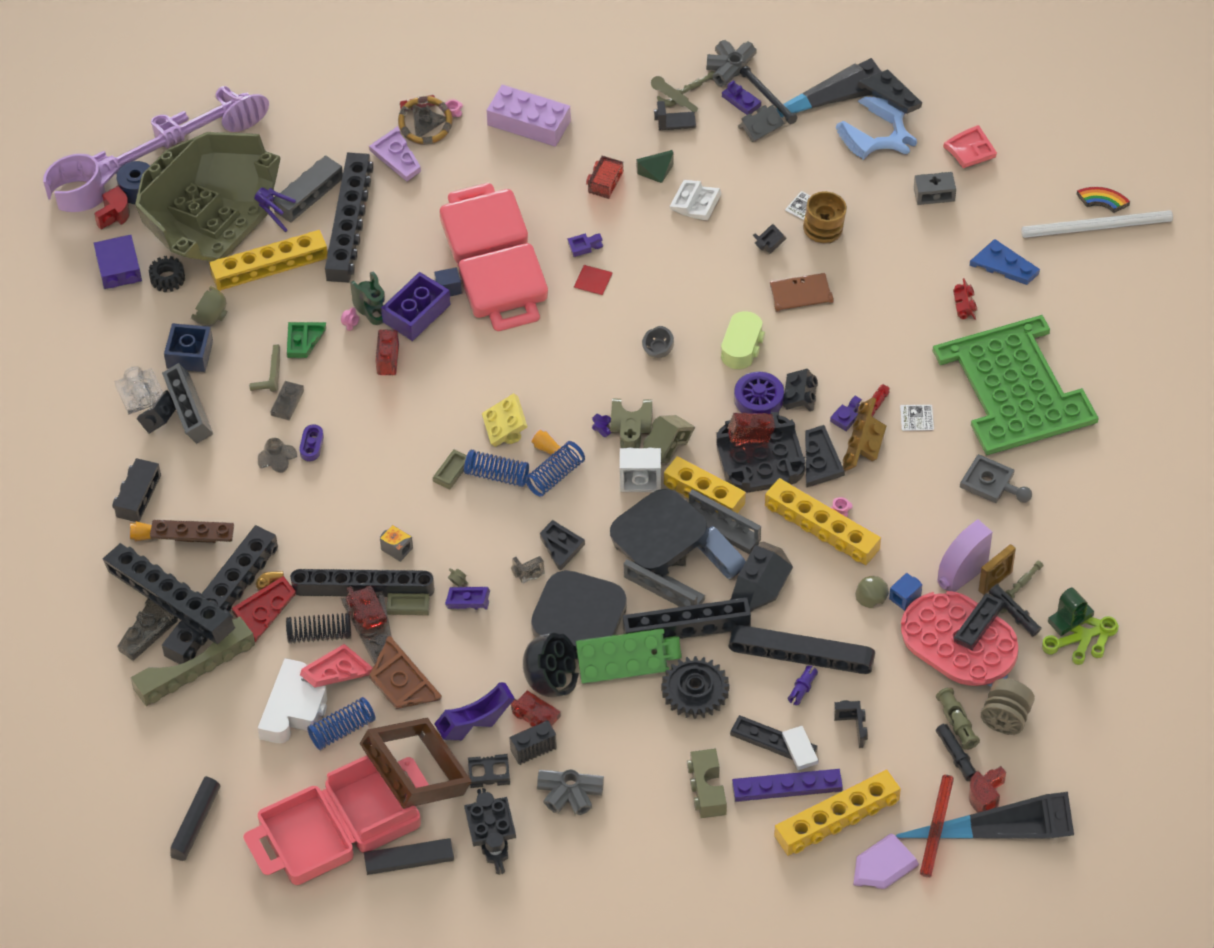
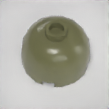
(210, 307)

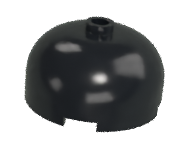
(547, 662)

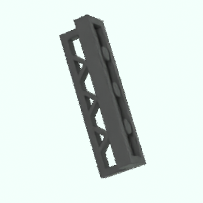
(735, 531)
(662, 586)

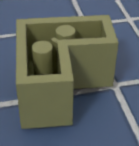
(667, 434)

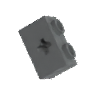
(934, 188)

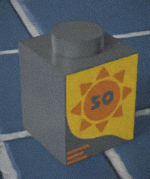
(396, 543)

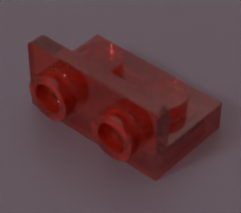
(366, 607)
(534, 710)

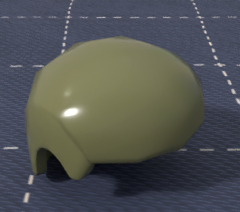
(871, 591)

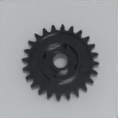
(678, 689)

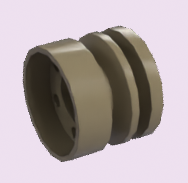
(1007, 706)

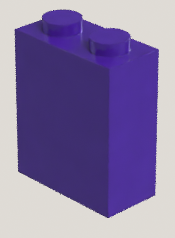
(117, 261)

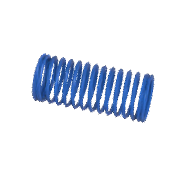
(472, 456)
(542, 487)
(320, 737)

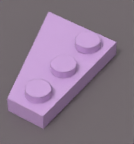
(394, 152)

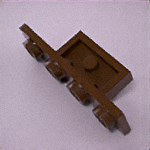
(192, 531)

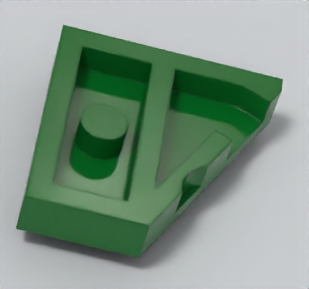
(303, 338)

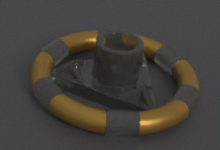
(425, 120)

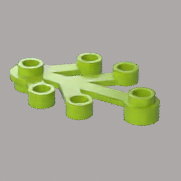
(1084, 636)

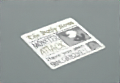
(798, 205)
(916, 417)

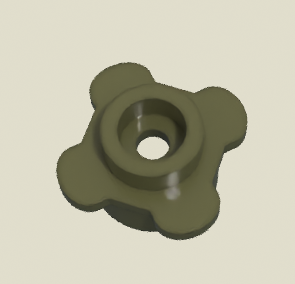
(457, 577)

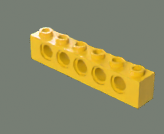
(268, 260)
(822, 521)
(843, 802)

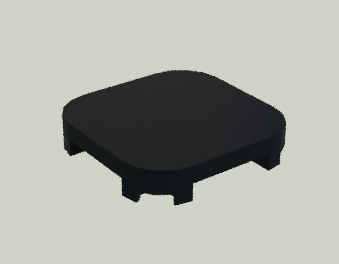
(761, 464)
(659, 531)
(579, 607)

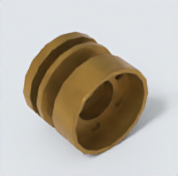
(824, 217)

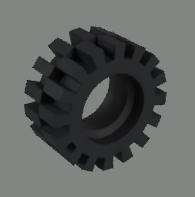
(166, 265)

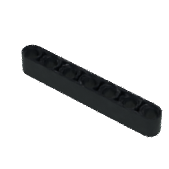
(338, 580)
(802, 649)

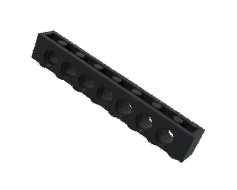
(348, 216)
(242, 567)
(169, 593)

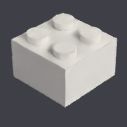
(640, 469)

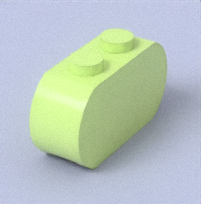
(742, 340)

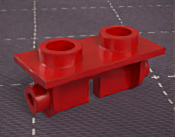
(968, 306)

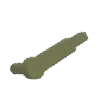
(659, 83)
(272, 384)

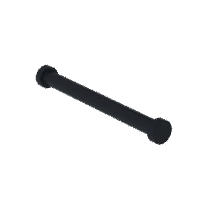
(746, 72)

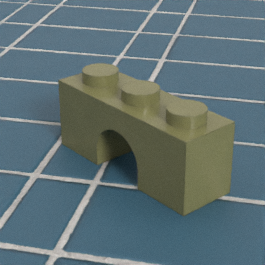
(709, 799)

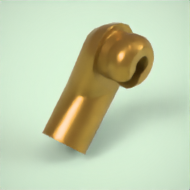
(268, 578)

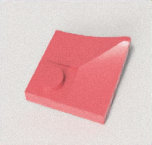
(970, 147)

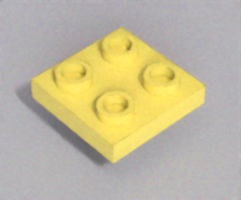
(505, 421)

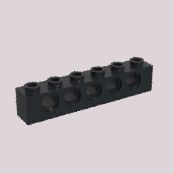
(691, 620)

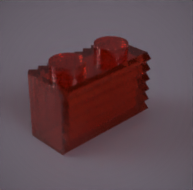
(605, 176)
(387, 352)
(751, 427)

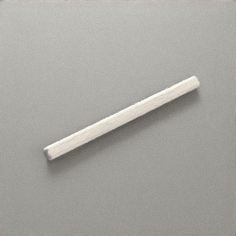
(1096, 223)

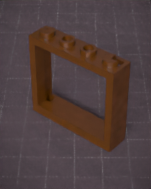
(395, 777)

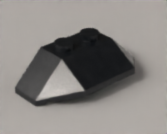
(762, 575)

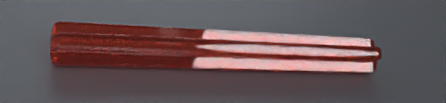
(936, 826)

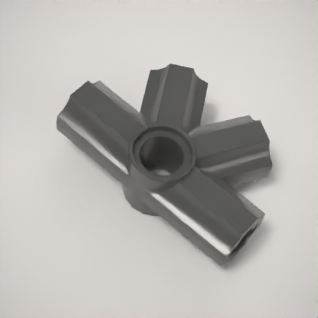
(729, 61)
(575, 794)

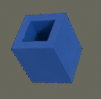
(905, 591)

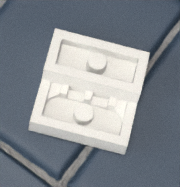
(695, 200)

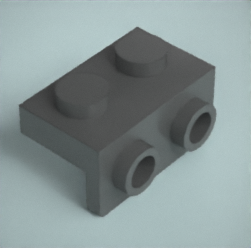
(761, 123)

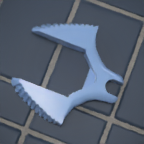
(863, 144)

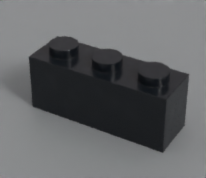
(136, 490)

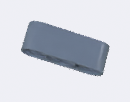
(723, 554)

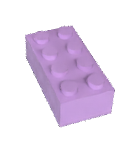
(528, 115)

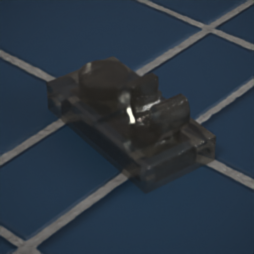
(287, 400)

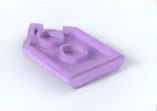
(884, 863)

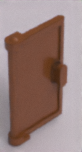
(799, 294)

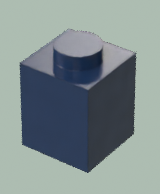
(449, 279)

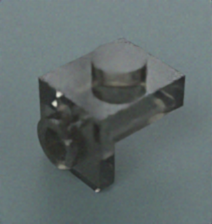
(530, 570)

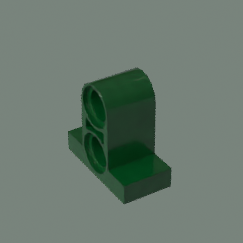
(1071, 612)

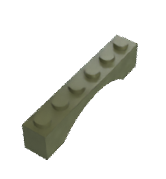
(158, 682)

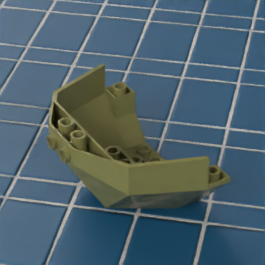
(204, 193)

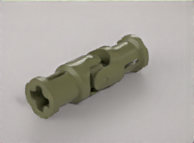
(957, 718)

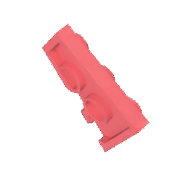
(335, 667)

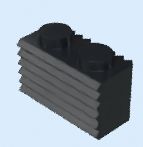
(533, 742)

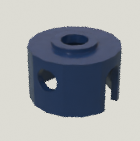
(129, 178)

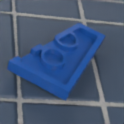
(1005, 261)

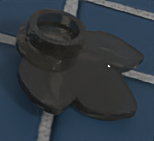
(277, 457)

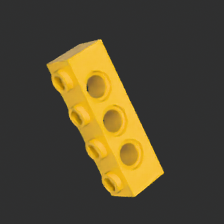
(699, 479)

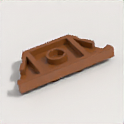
(400, 678)

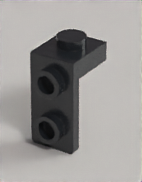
(673, 121)
(158, 414)
(852, 711)

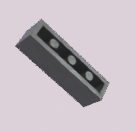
(309, 188)
(187, 403)

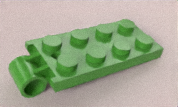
(626, 655)

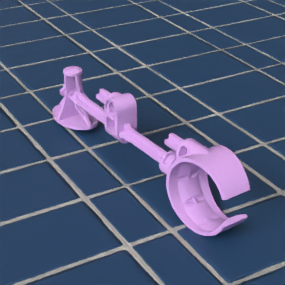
(238, 114)

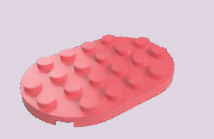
(929, 633)

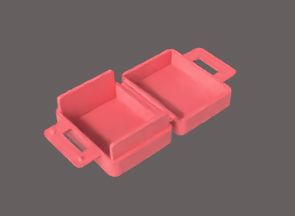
(493, 254)
(316, 827)

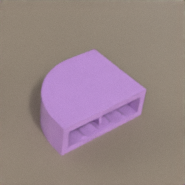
(965, 557)

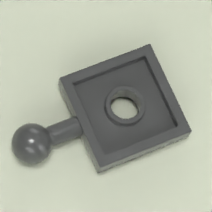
(1000, 480)

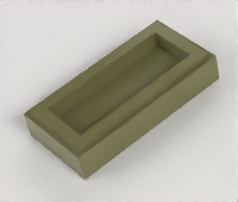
(450, 469)
(407, 604)

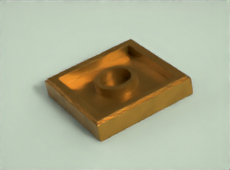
(997, 569)

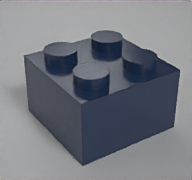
(189, 347)

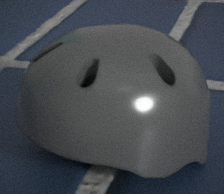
(658, 347)

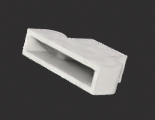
(291, 704)

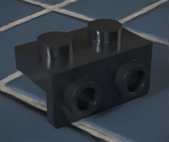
(800, 389)

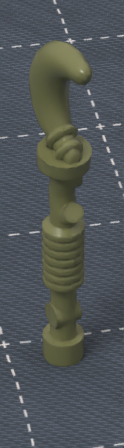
(691, 86)
(1023, 581)

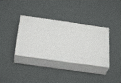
(800, 748)

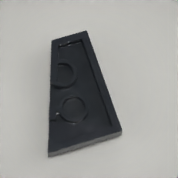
(891, 89)
(821, 457)

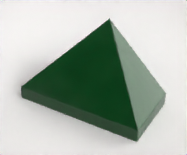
(655, 166)

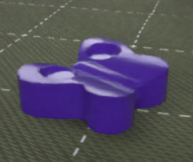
(600, 424)

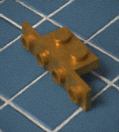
(866, 436)

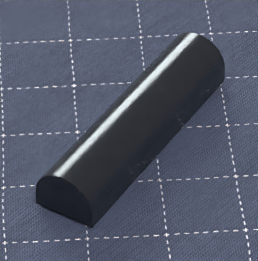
(194, 819)

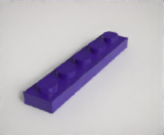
(787, 785)

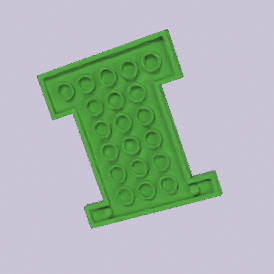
(1015, 386)

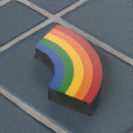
(1103, 197)

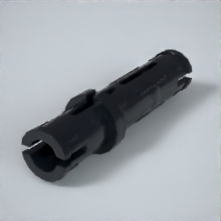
(1021, 617)
(960, 758)

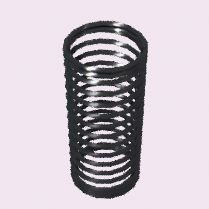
(347, 634)

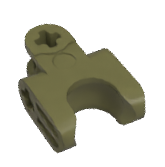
(631, 424)

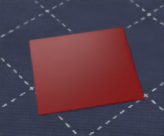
(593, 279)

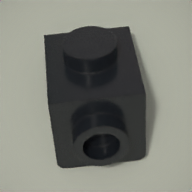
(769, 239)

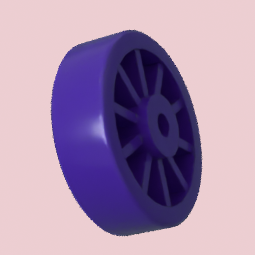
(759, 397)

